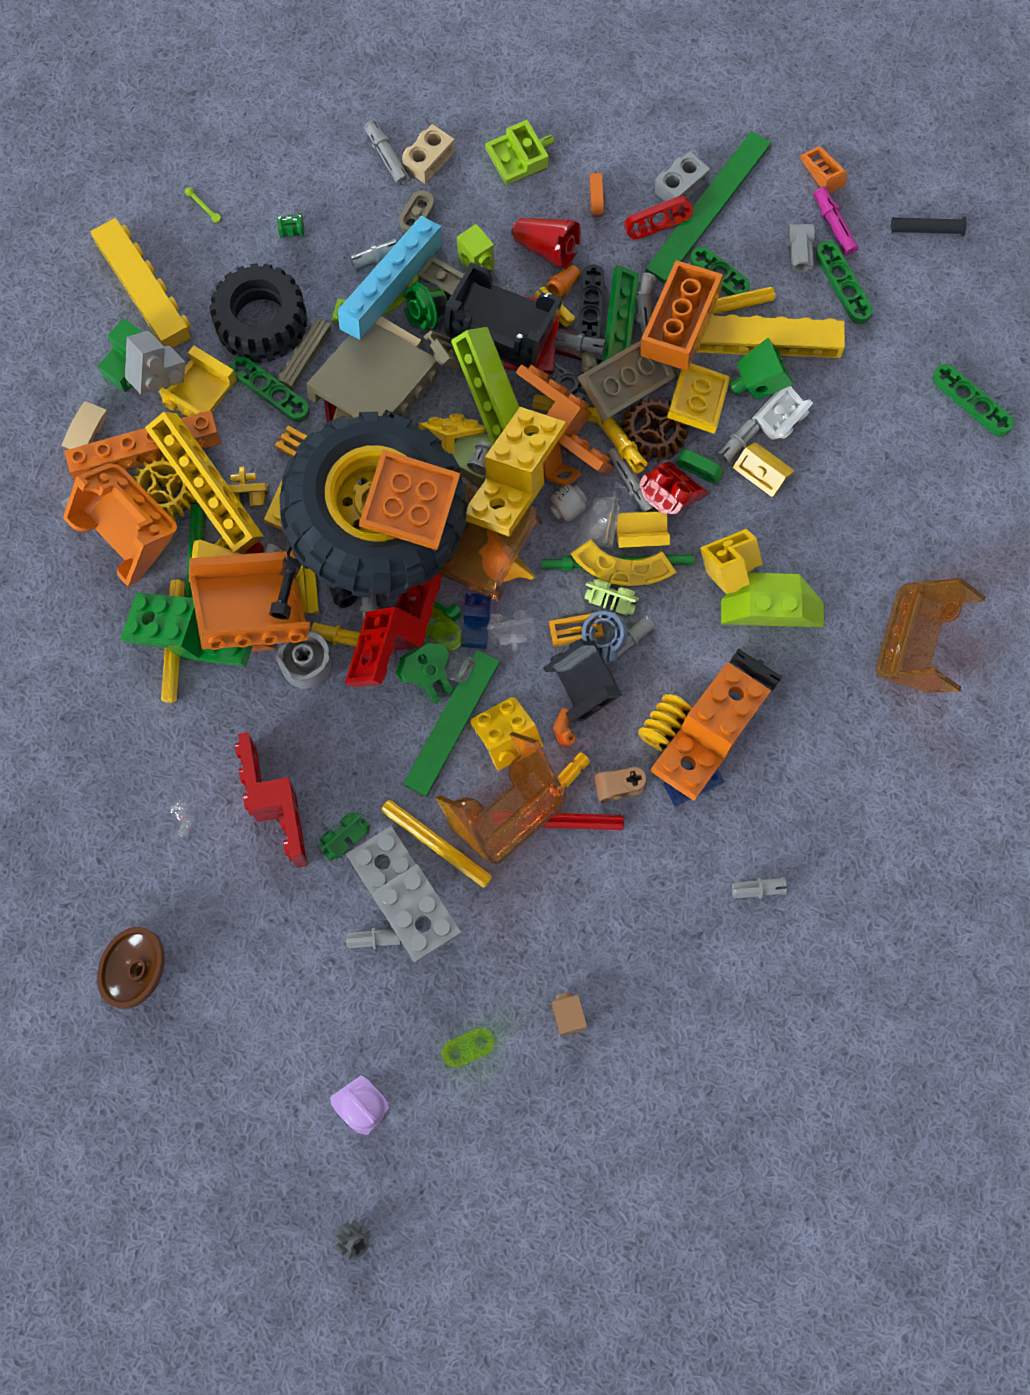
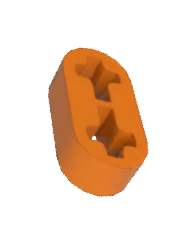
(596, 194)

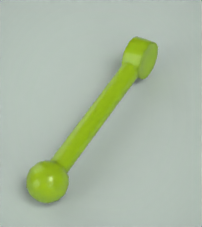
(216, 218)

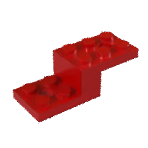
(391, 631)
(271, 799)

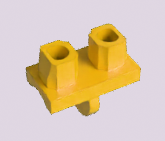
(255, 490)

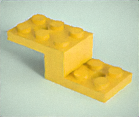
(514, 471)

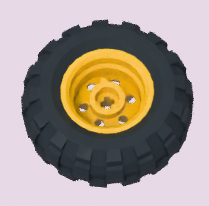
(322, 528)

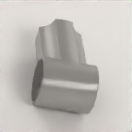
(801, 246)

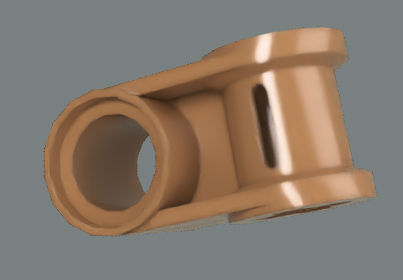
(617, 784)

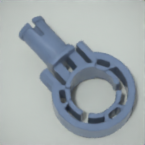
(611, 649)

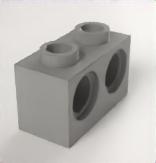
(685, 183)

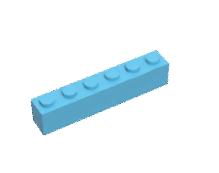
(389, 278)

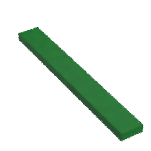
(709, 206)

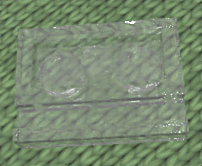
(599, 521)

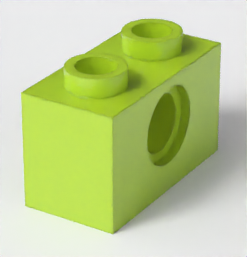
(475, 248)

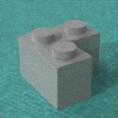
(151, 364)

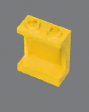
(203, 385)

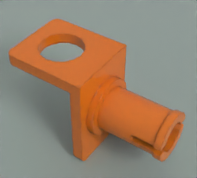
(554, 466)

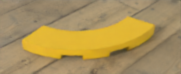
(622, 571)

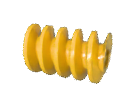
(663, 720)

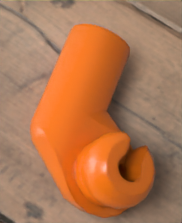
(561, 729)

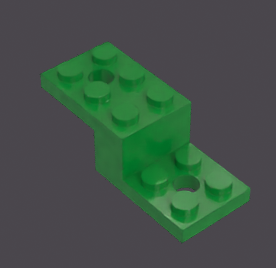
(175, 629)

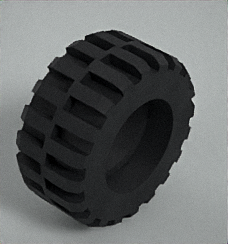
(251, 285)

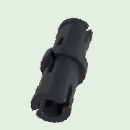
(756, 669)

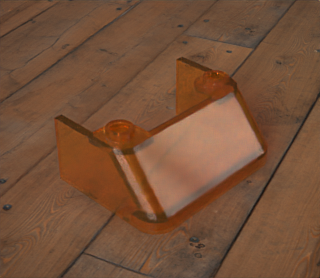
(914, 631)
(517, 811)

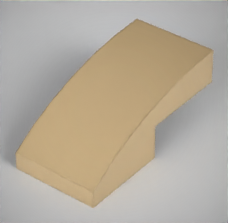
(85, 425)

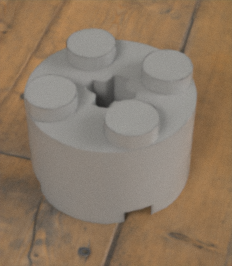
(309, 672)

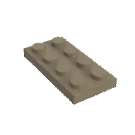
(623, 380)

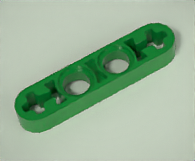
(844, 282)
(272, 387)
(976, 397)

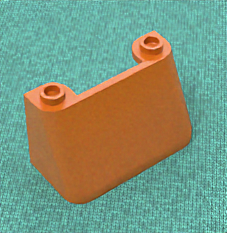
(123, 516)

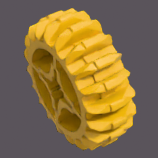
(171, 482)

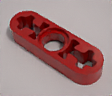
(639, 217)

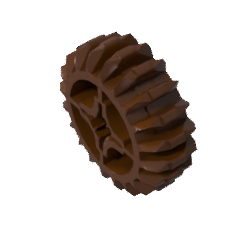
(660, 446)

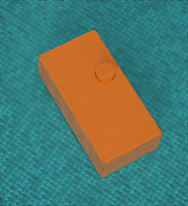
(681, 315)

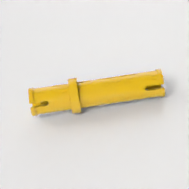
(626, 449)

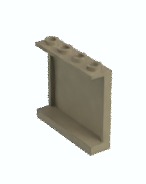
(374, 374)

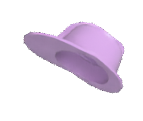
(360, 1105)

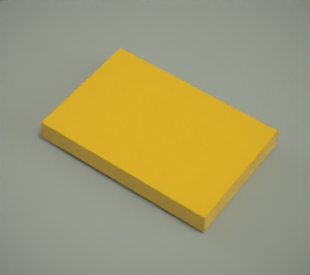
(699, 398)

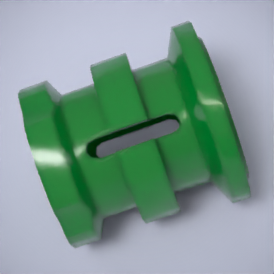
(291, 225)

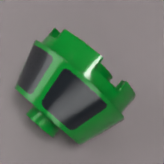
(425, 305)

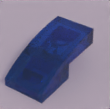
(475, 621)

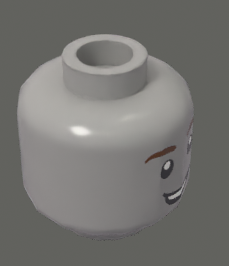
(568, 502)

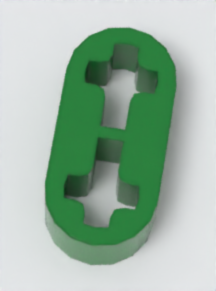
(700, 466)

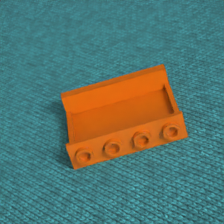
(235, 599)

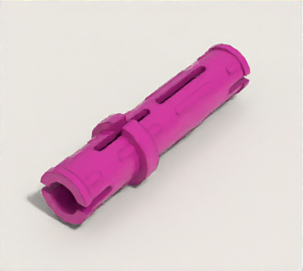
(831, 213)

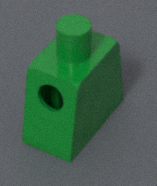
(762, 371)

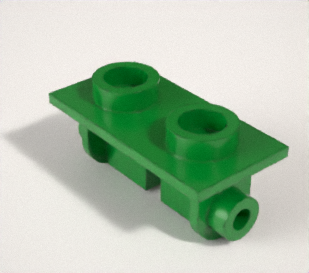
(335, 841)

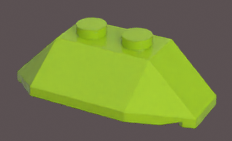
(773, 601)

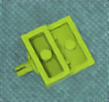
(519, 152)

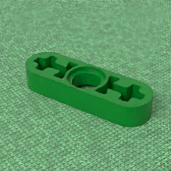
(737, 277)

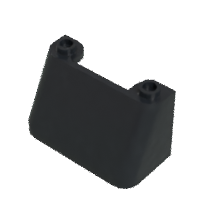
(515, 322)

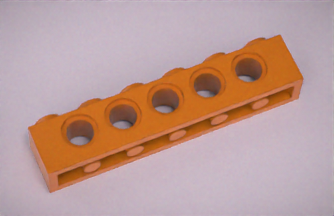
(138, 446)

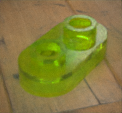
(443, 629)
(467, 1045)

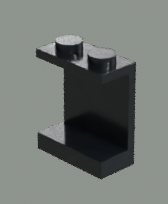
(584, 679)

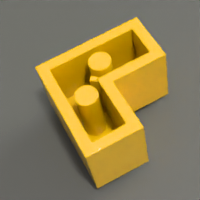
(731, 559)

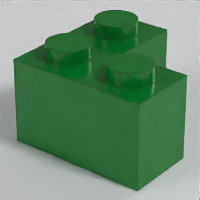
(113, 365)

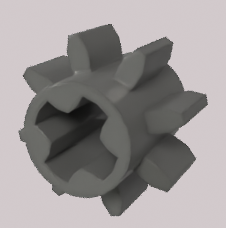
(351, 1240)

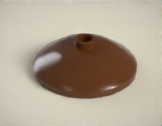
(131, 968)

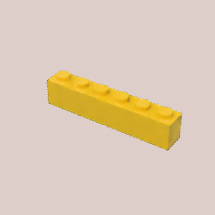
(141, 284)
(790, 336)

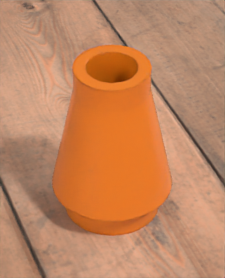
(562, 282)

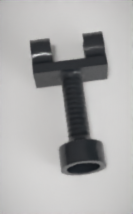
(289, 571)

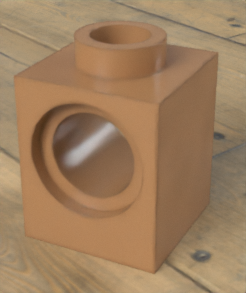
(568, 1014)

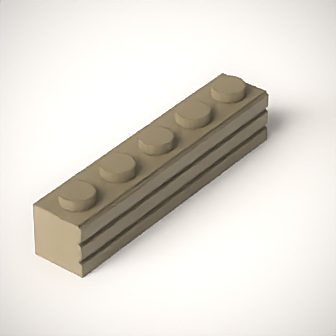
(304, 353)

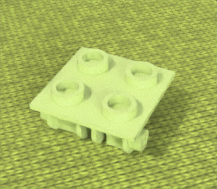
(601, 587)

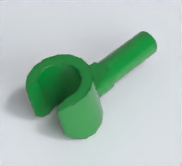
(452, 611)

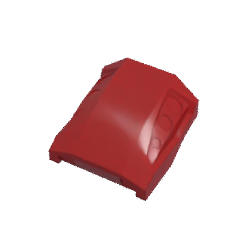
(670, 489)

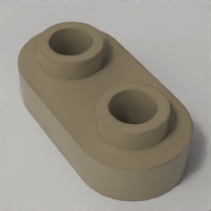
(413, 211)

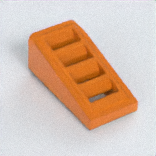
(833, 180)

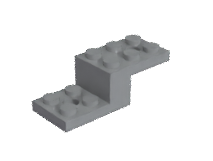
(403, 894)

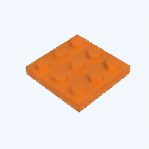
(409, 499)

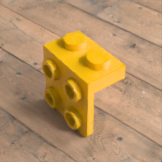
(451, 428)
(495, 726)

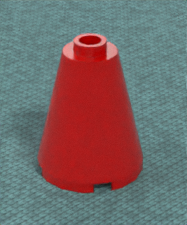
(549, 238)

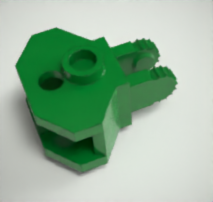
(427, 671)

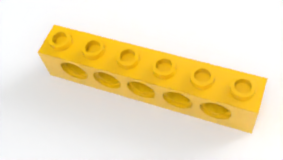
(204, 482)

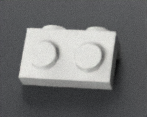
(781, 413)

